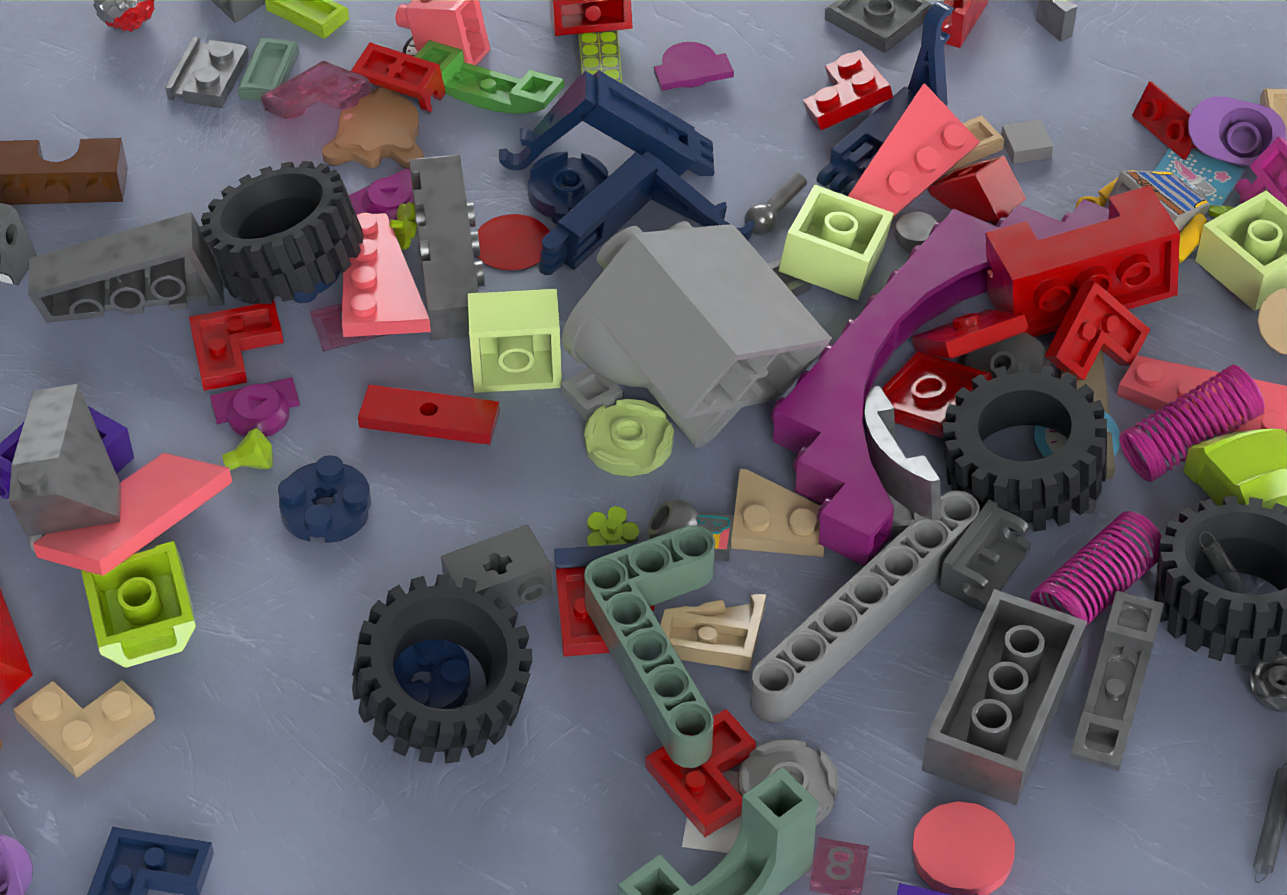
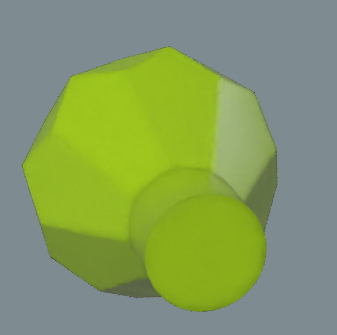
(252, 452)

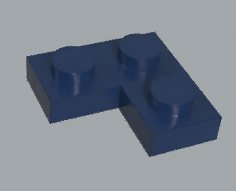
(153, 861)

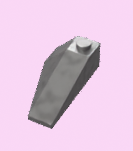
(62, 467)

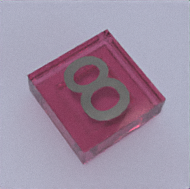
(839, 867)

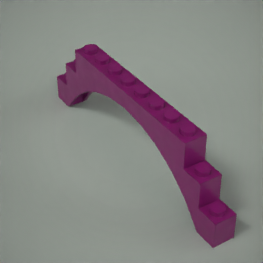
(828, 403)

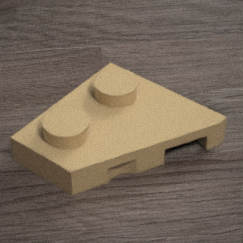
(774, 518)
(716, 633)

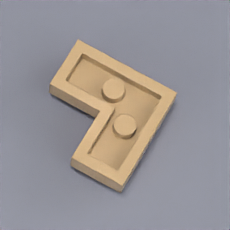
(84, 735)

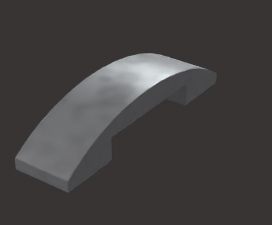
(906, 480)
(1117, 681)

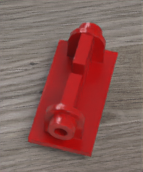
(1164, 119)

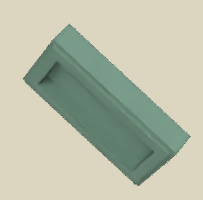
(268, 67)

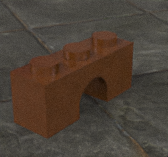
(89, 176)

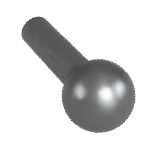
(766, 214)

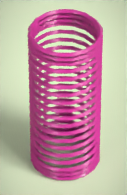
(1246, 404)
(1122, 545)

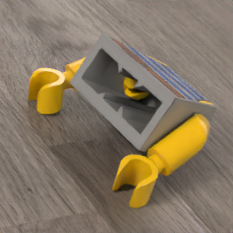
(1183, 203)

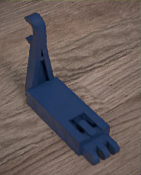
(623, 117)
(859, 147)
(616, 202)

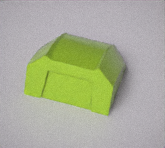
(1241, 466)
(141, 607)

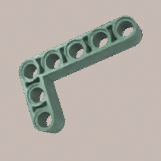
(619, 603)

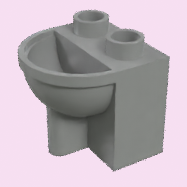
(693, 324)

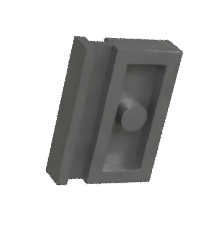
(207, 72)

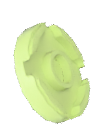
(628, 437)

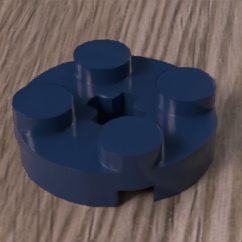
(557, 169)
(324, 479)
(448, 673)

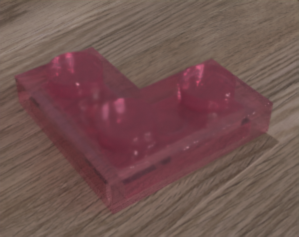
(319, 83)

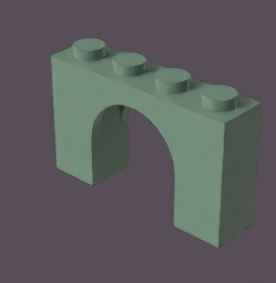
(767, 856)

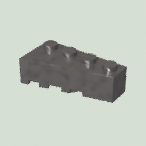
(446, 243)
(126, 272)

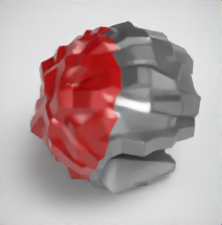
(124, 13)

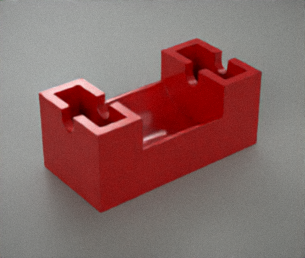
(1127, 255)

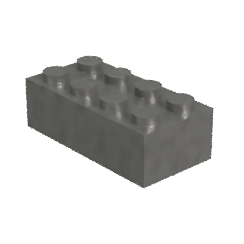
(1004, 697)

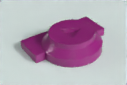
(691, 66)
(384, 195)
(256, 406)

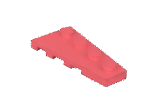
(915, 154)
(379, 286)
(1158, 382)

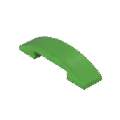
(491, 88)

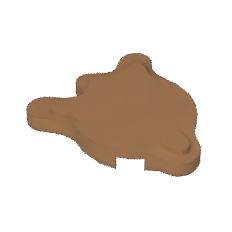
(374, 130)

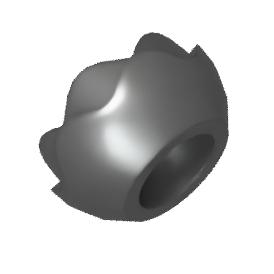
(671, 516)
(1265, 685)

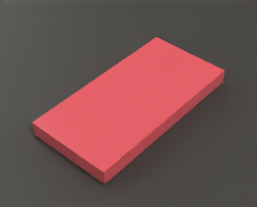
(149, 505)

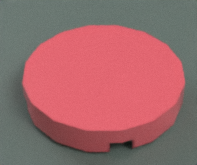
(963, 849)

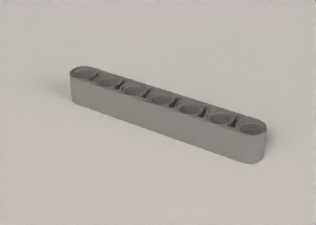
(858, 610)

